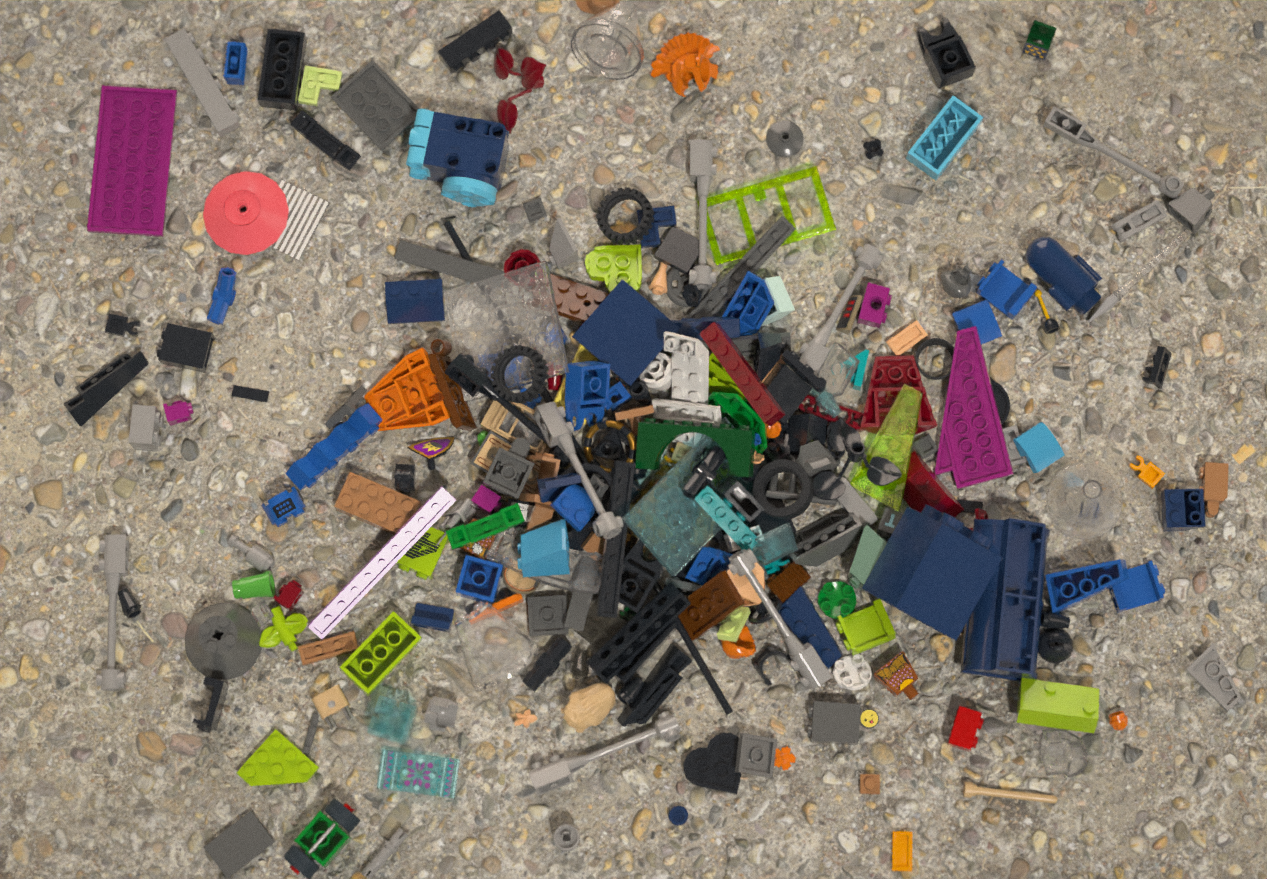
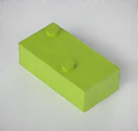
(380, 653)
(1058, 705)

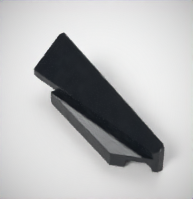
(104, 386)
(657, 687)

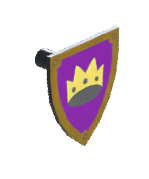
(432, 449)

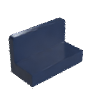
(550, 487)
(432, 617)

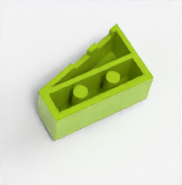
(719, 378)

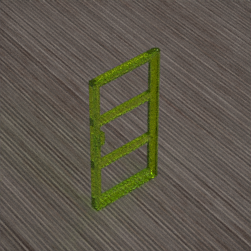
(759, 194)

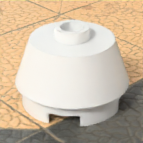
(658, 373)

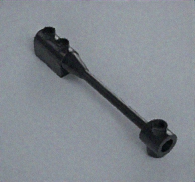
(476, 380)

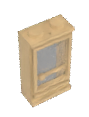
(510, 428)

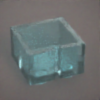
(393, 721)

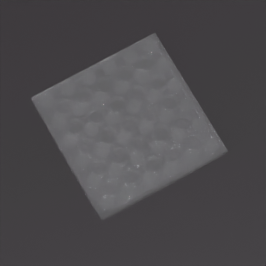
(506, 313)

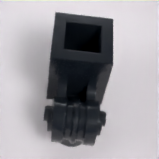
(405, 478)

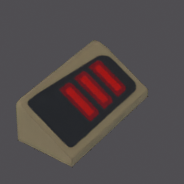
(849, 314)

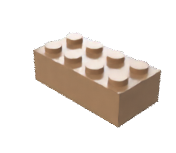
(375, 504)

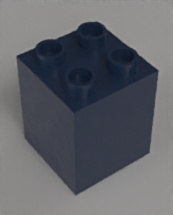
(933, 570)

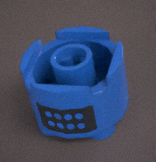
(284, 506)

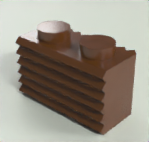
(787, 581)

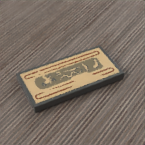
(487, 452)

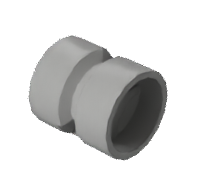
(566, 838)

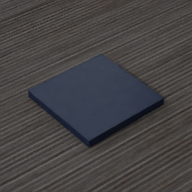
(625, 332)

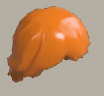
(742, 647)

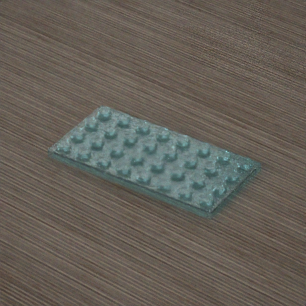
(671, 523)

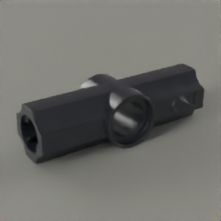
(703, 472)
(547, 664)

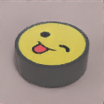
(869, 718)

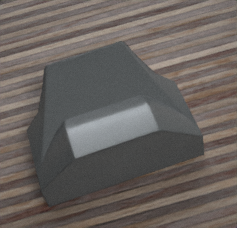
(815, 458)

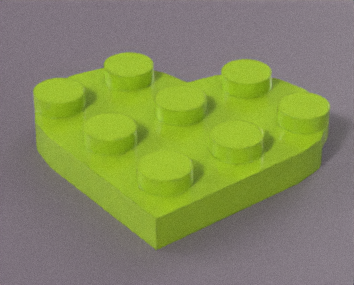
(615, 263)

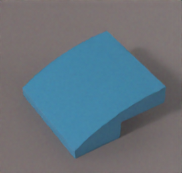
(1038, 447)

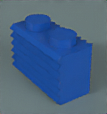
(235, 63)

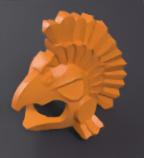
(686, 59)

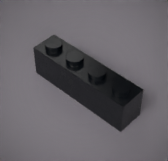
(475, 42)

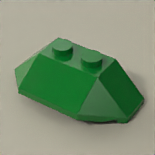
(740, 412)

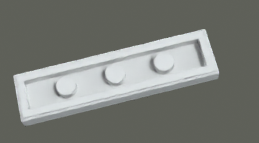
(686, 411)

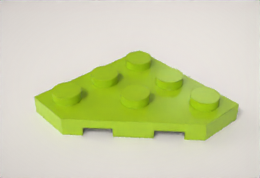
(277, 764)

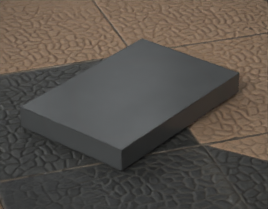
(239, 844)

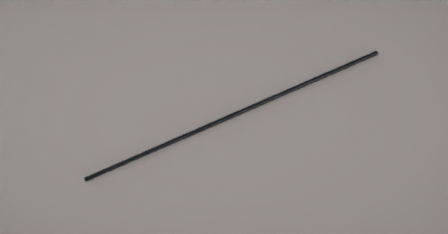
(582, 458)

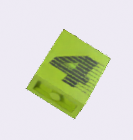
(424, 554)

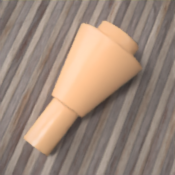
(659, 283)

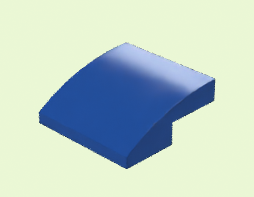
(982, 317)
(708, 565)

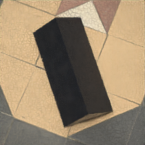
(634, 666)

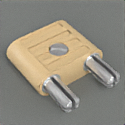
(330, 703)

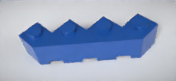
(330, 451)

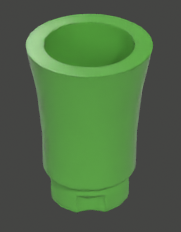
(254, 586)

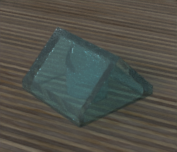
(774, 544)

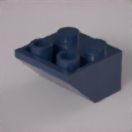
(1182, 509)

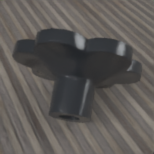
(692, 295)

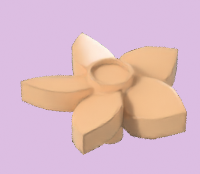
(525, 718)

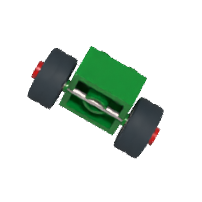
(322, 839)

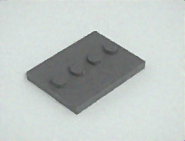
(376, 105)

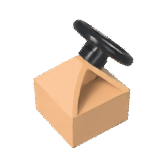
(750, 596)

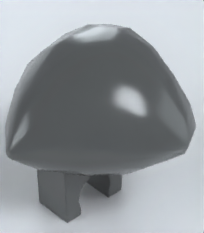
(957, 283)

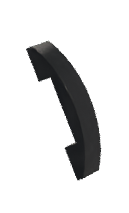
(325, 141)

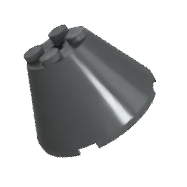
(238, 644)

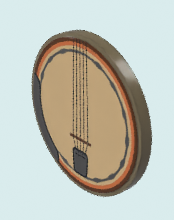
(518, 583)

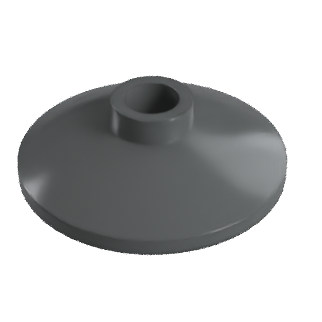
(784, 147)

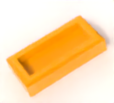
(902, 851)

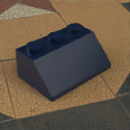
(415, 301)

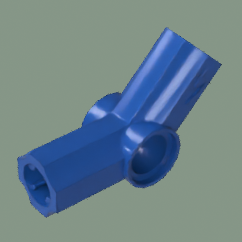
(222, 296)

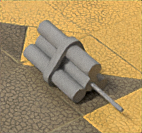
(458, 516)

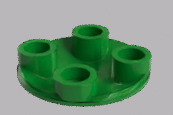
(837, 599)

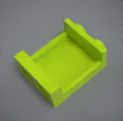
(866, 628)

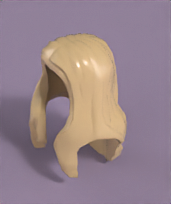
(589, 706)

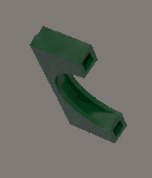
(736, 443)

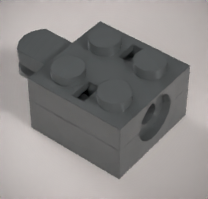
(510, 469)

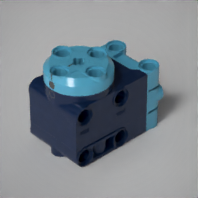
(461, 154)

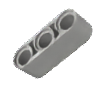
(853, 503)

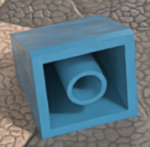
(545, 551)

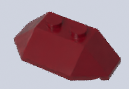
(925, 488)

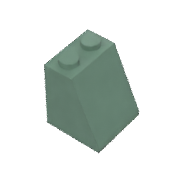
(865, 558)

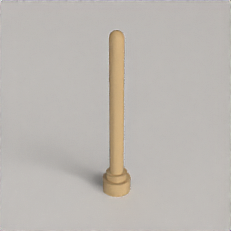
(972, 790)

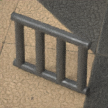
(791, 494)

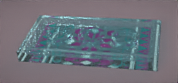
(418, 773)

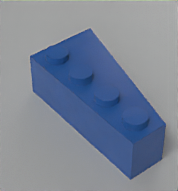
(1081, 583)

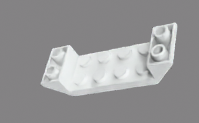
(689, 375)

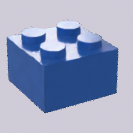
(479, 579)

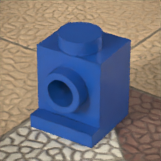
(621, 393)

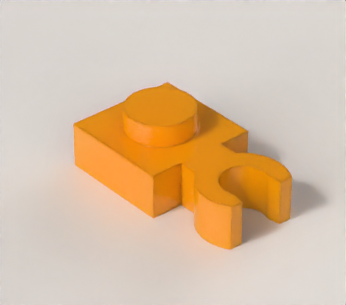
(1149, 473)

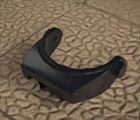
(758, 663)

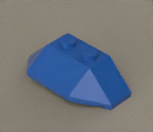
(750, 304)

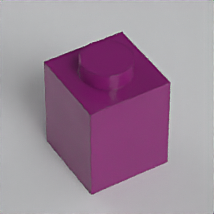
(487, 500)

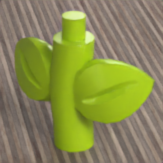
(283, 630)

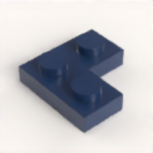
(662, 218)

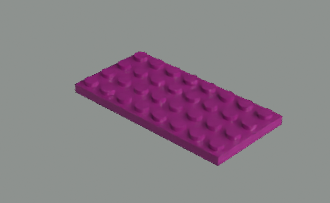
(132, 161)

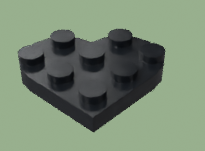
(715, 765)

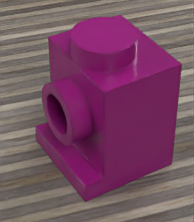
(178, 412)

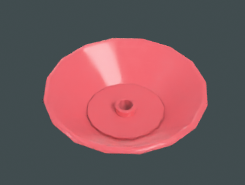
(248, 230)

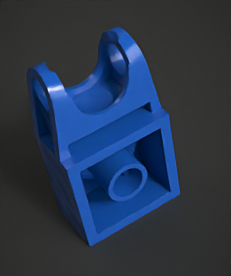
(586, 392)

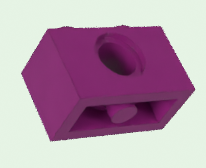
(870, 316)

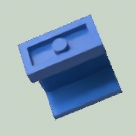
(1005, 290)
(1139, 589)

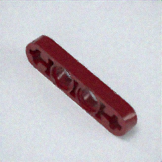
(850, 412)

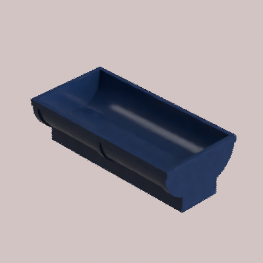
(1005, 623)

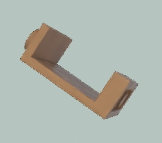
(548, 468)

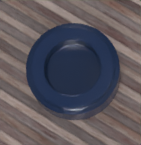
(678, 815)

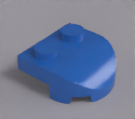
(574, 506)

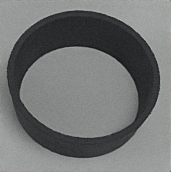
(934, 341)

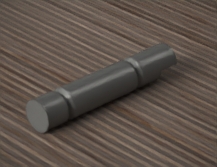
(311, 733)

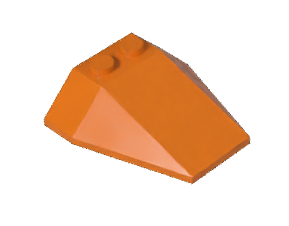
(408, 395)

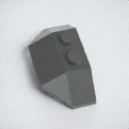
(826, 539)

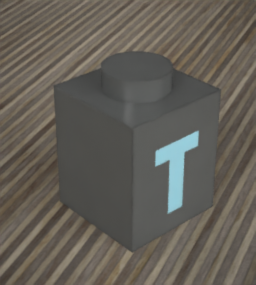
(889, 522)

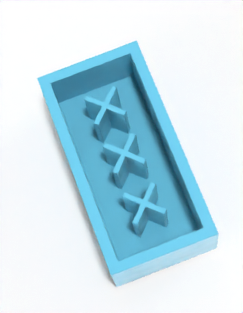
(944, 138)

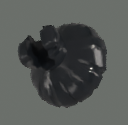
(1051, 652)

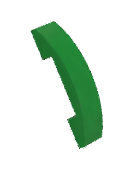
(485, 527)

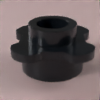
(876, 143)

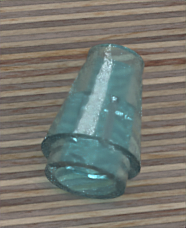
(828, 403)

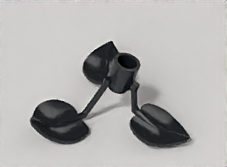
(842, 438)

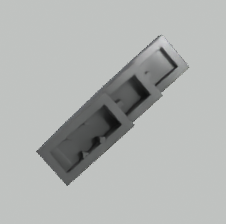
(578, 611)

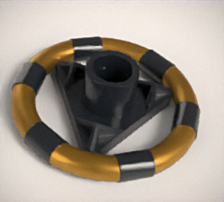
(610, 446)

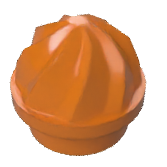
(774, 430)
(1118, 720)

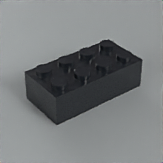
(282, 69)

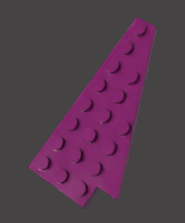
(971, 430)

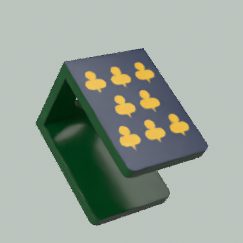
(1043, 33)

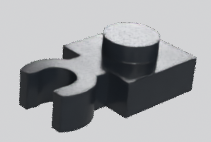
(118, 325)

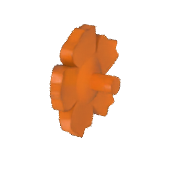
(784, 758)

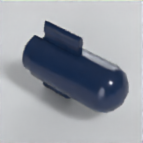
(1068, 278)

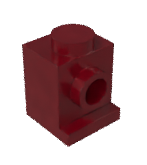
(289, 595)

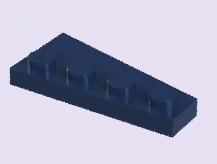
(809, 627)

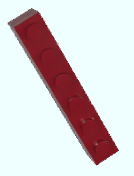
(742, 374)

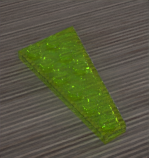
(894, 443)

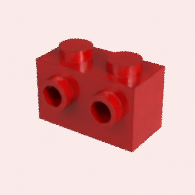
(965, 728)

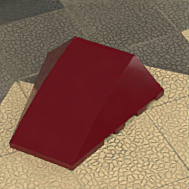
(886, 382)

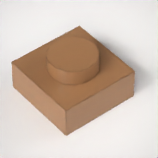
(870, 784)

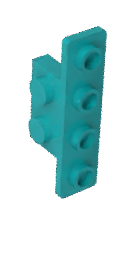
(729, 521)

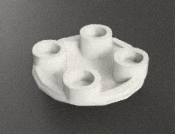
(852, 672)

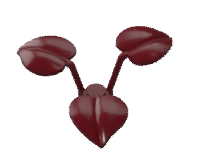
(531, 76)

